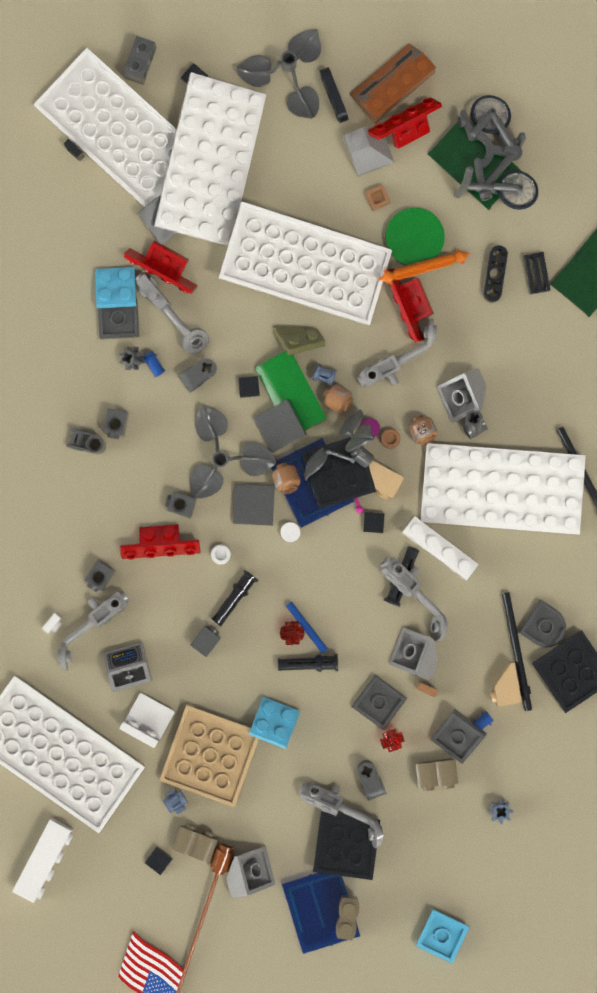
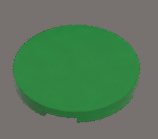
(414, 236)

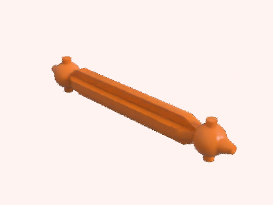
(424, 266)

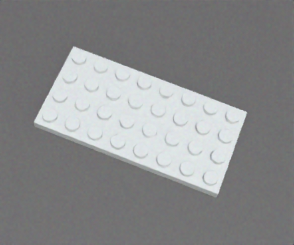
(111, 125)
(210, 159)
(305, 263)
(503, 488)
(63, 756)

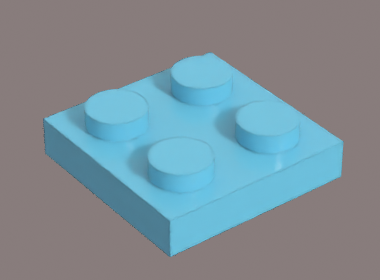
(115, 287)
(274, 722)
(442, 936)

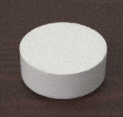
(290, 532)
(220, 554)

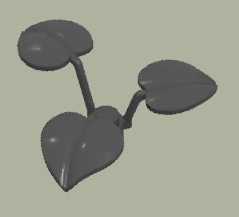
(303, 46)
(355, 446)
(204, 479)

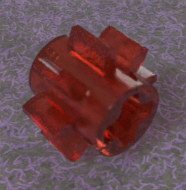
(292, 633)
(392, 740)

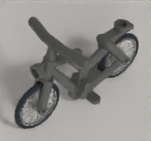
(514, 188)

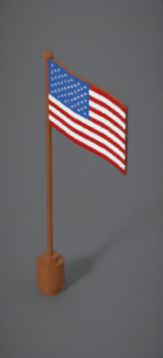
(153, 971)

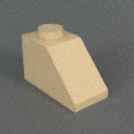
(385, 481)
(506, 687)

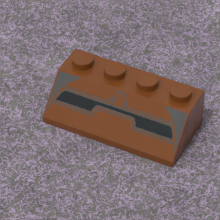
(393, 82)

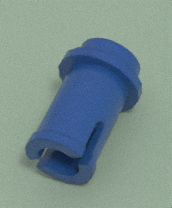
(154, 364)
(484, 720)

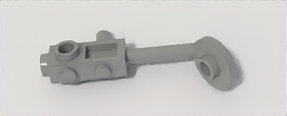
(194, 339)
(389, 366)
(409, 585)
(100, 615)
(332, 803)

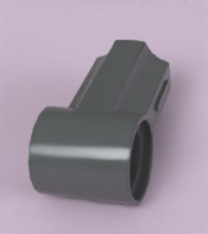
(474, 424)

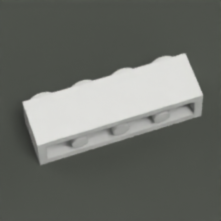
(440, 548)
(43, 860)

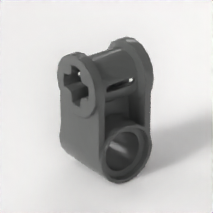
(195, 377)
(82, 441)
(371, 783)

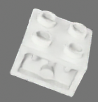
(147, 720)

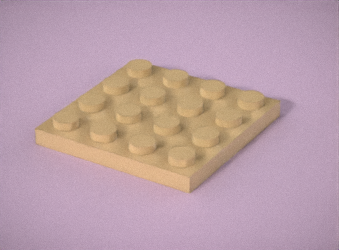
(209, 756)

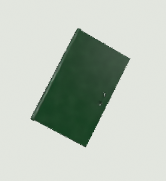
(456, 153)
(579, 277)

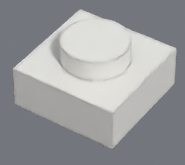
(53, 623)

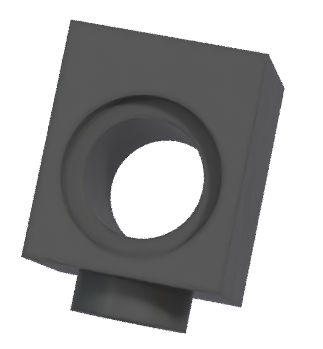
(113, 415)
(189, 507)
(99, 567)
(206, 640)

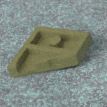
(298, 338)

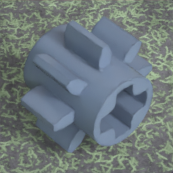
(175, 801)
(500, 805)

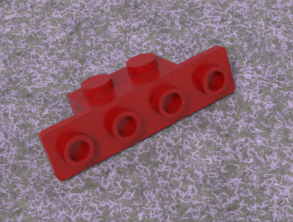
(407, 125)
(163, 263)
(413, 305)
(159, 541)

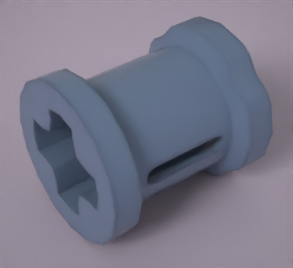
(324, 375)

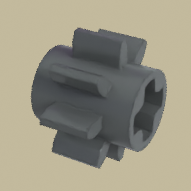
(131, 358)

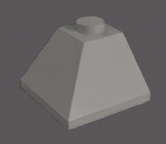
(367, 152)
(463, 394)
(415, 654)
(250, 873)

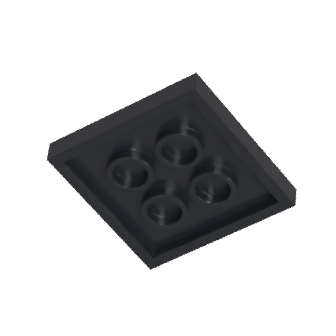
(338, 478)
(570, 671)
(344, 847)

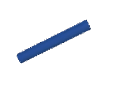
(306, 626)

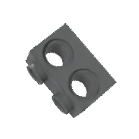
(140, 60)

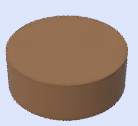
(390, 438)

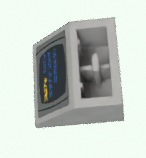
(127, 667)

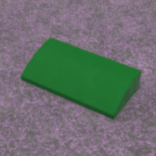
(286, 381)

